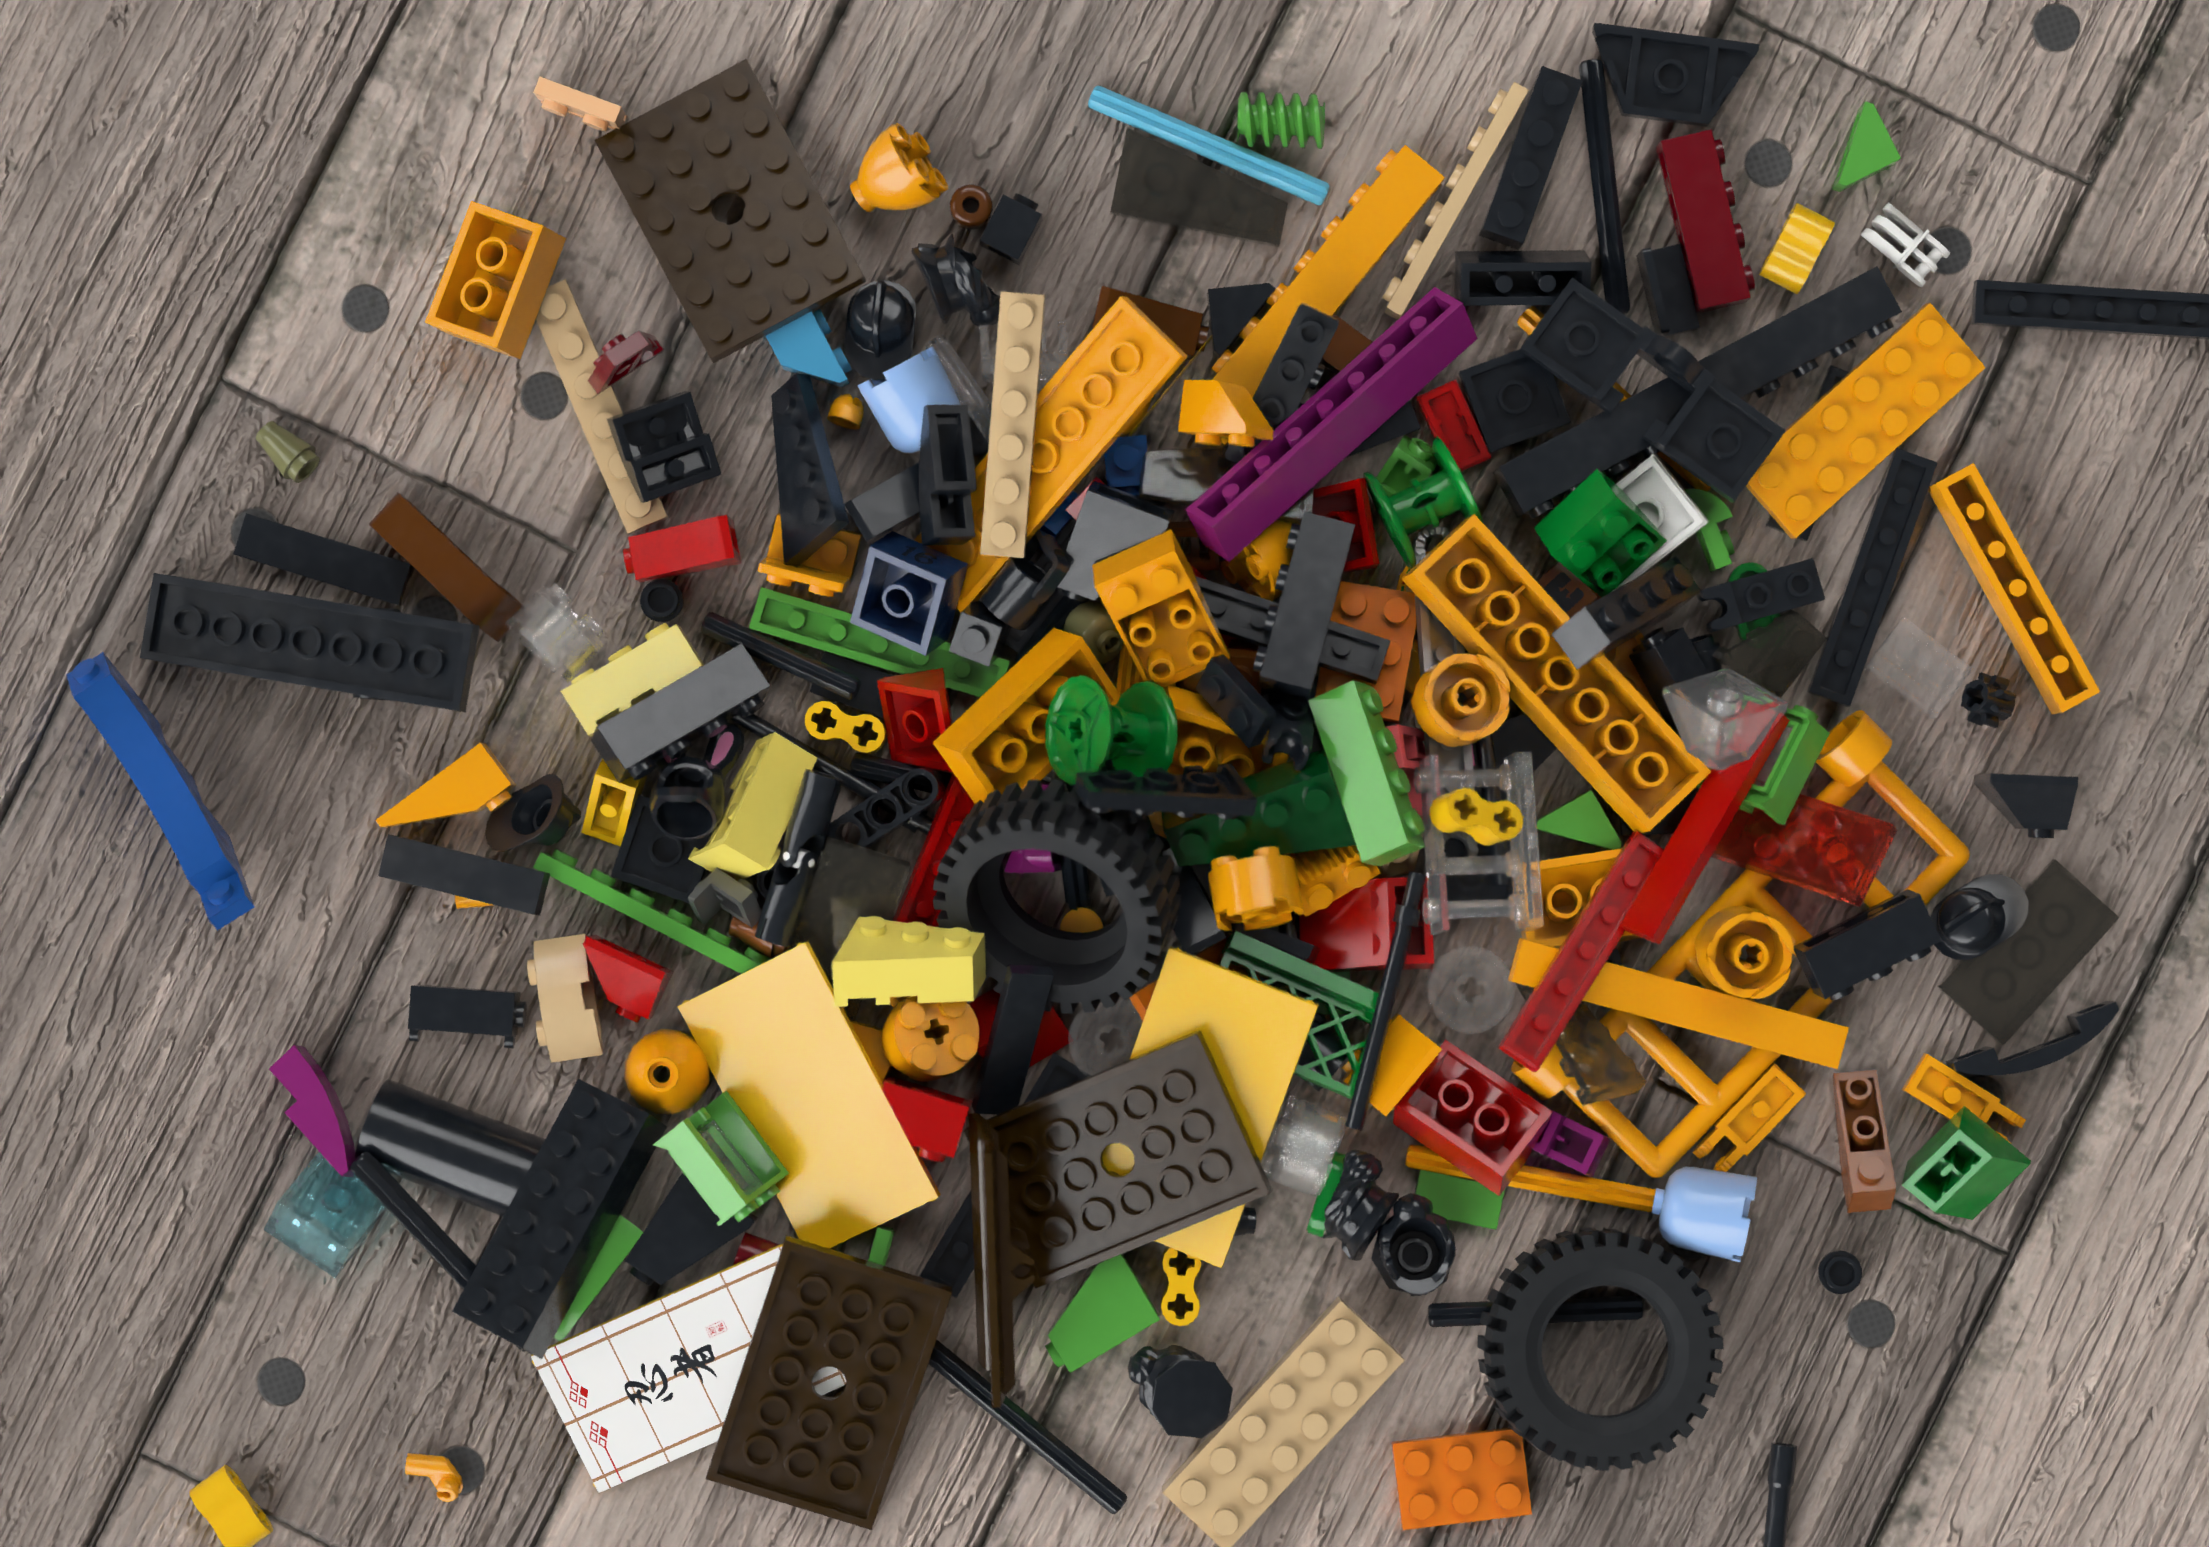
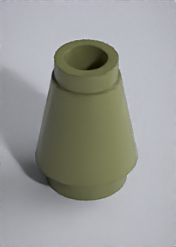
(288, 452)

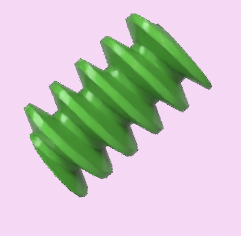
(1280, 119)

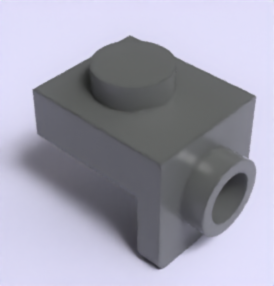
(726, 893)

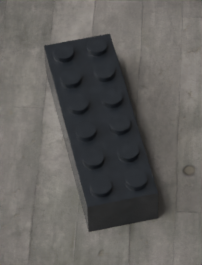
(559, 1218)

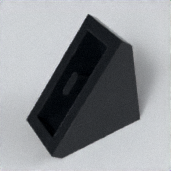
(1232, 310)

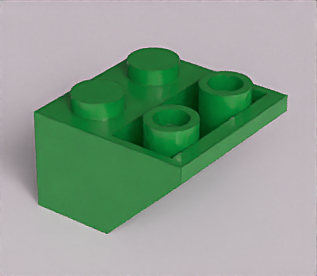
(1599, 534)
(1963, 1167)

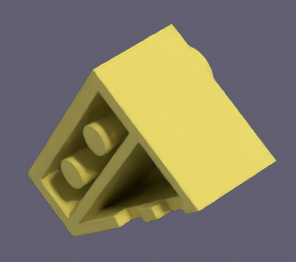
(631, 676)
(757, 809)
(908, 960)

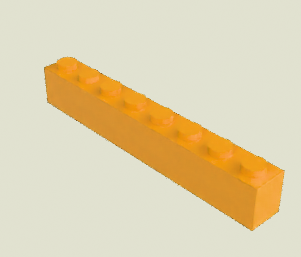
(1339, 265)

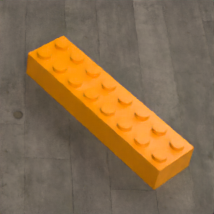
(1584, 712)

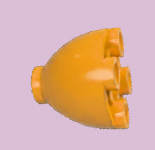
(897, 173)
(1260, 562)
(687, 1071)

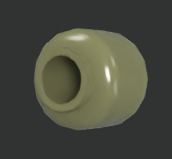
(1097, 629)

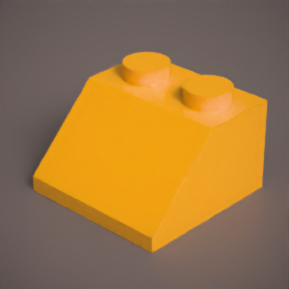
(1402, 1062)

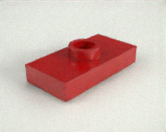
(1454, 424)

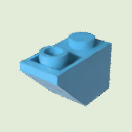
(805, 351)

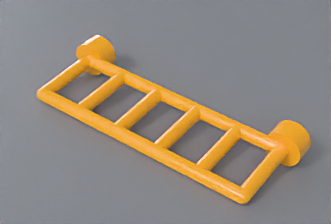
(1851, 759)

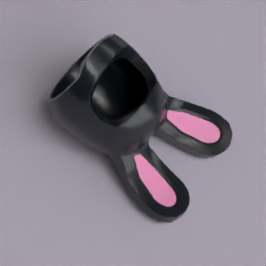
(690, 790)

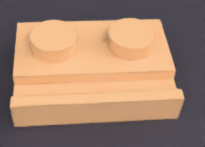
(594, 111)

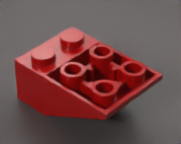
(1359, 929)

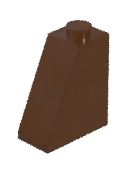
(1176, 322)

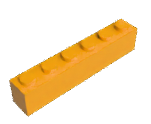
(2013, 589)

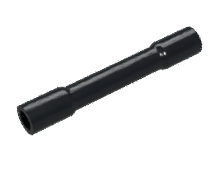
(1780, 1481)

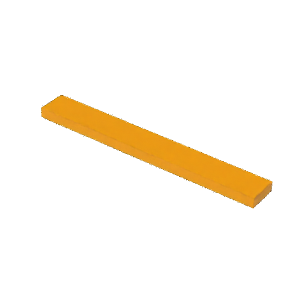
(1696, 1008)

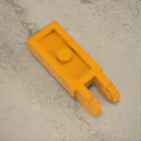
(1950, 1091)
(1752, 1116)

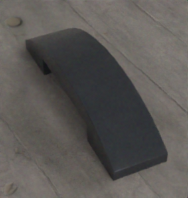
(2085, 1027)

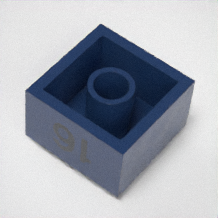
(908, 593)

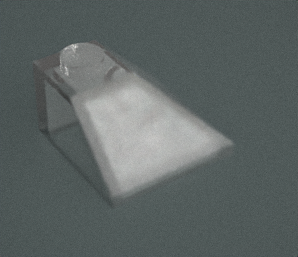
(1722, 716)

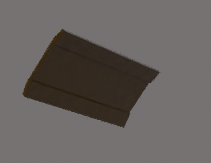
(999, 1257)

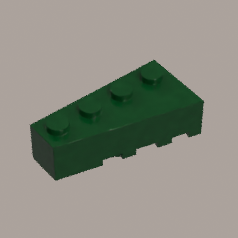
(1292, 812)

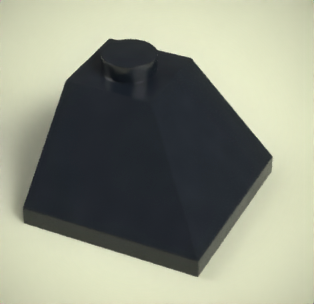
(2031, 800)

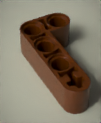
(446, 566)

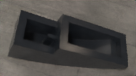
(946, 476)

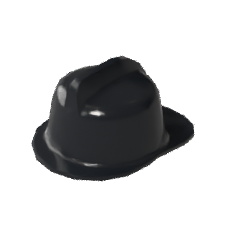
(879, 328)
(533, 815)
(1979, 916)

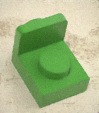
(1408, 461)

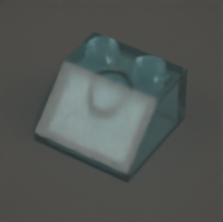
(325, 1216)

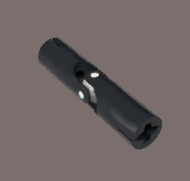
(808, 827)

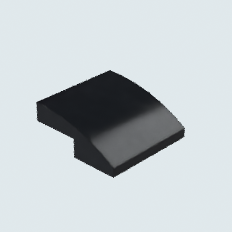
(664, 446)

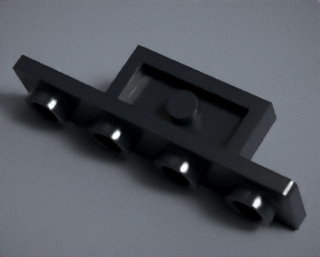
(1291, 369)

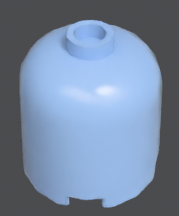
(904, 393)
(1706, 1211)

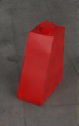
(683, 549)

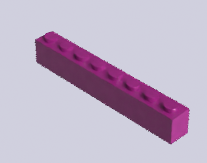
(1331, 424)

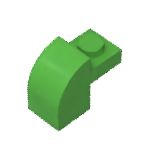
(1714, 543)

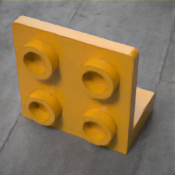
(825, 571)

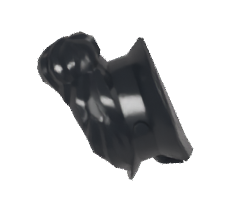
(956, 283)
(1358, 1204)
(1414, 1247)
(1181, 1390)

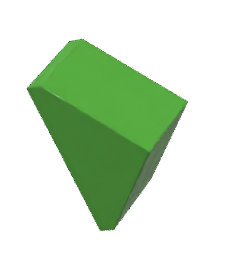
(1867, 149)
(1581, 821)

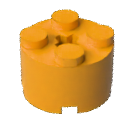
(1483, 710)
(1255, 890)
(1769, 952)
(928, 1058)

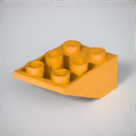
(1159, 609)

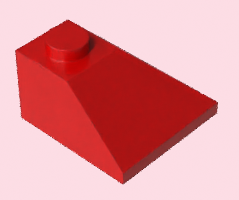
(627, 978)

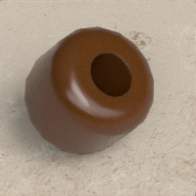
(971, 207)

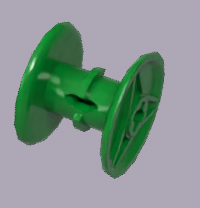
(1422, 502)
(1087, 730)

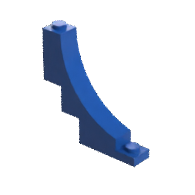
(166, 787)

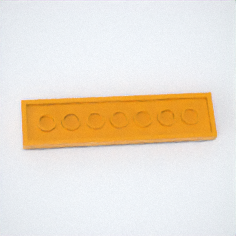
(1076, 423)

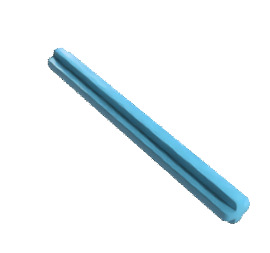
(1208, 145)

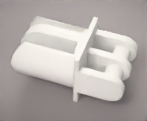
(1905, 244)

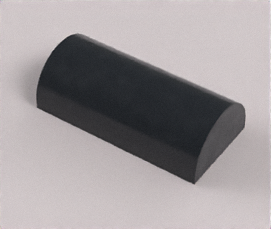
(447, 1147)

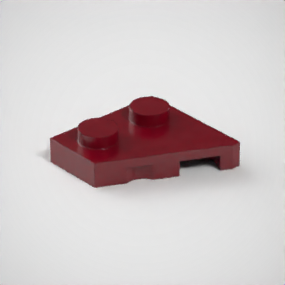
(623, 357)

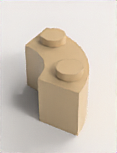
(566, 998)

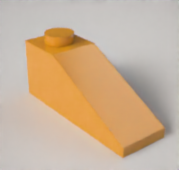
(461, 788)

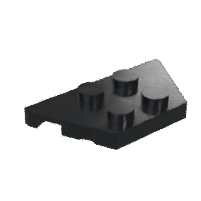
(1670, 73)

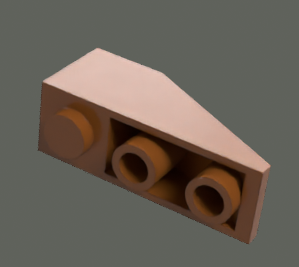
(1863, 1142)

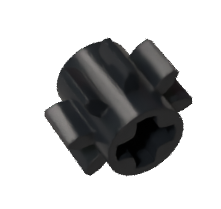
(1988, 700)

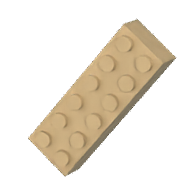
(1282, 1424)

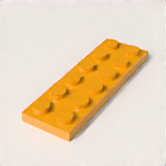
(1863, 419)

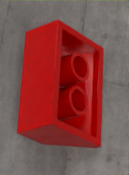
(928, 1117)
(1472, 1118)

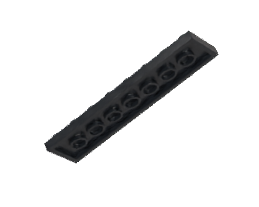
(310, 642)

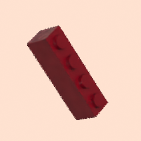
(1704, 220)

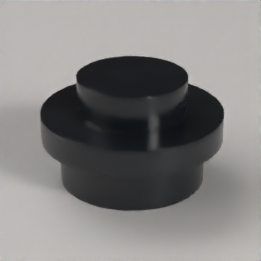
(662, 600)
(1840, 1272)

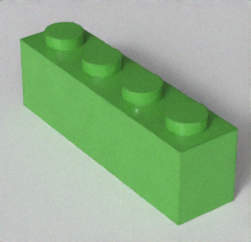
(1367, 773)

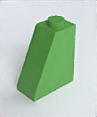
(1100, 1315)

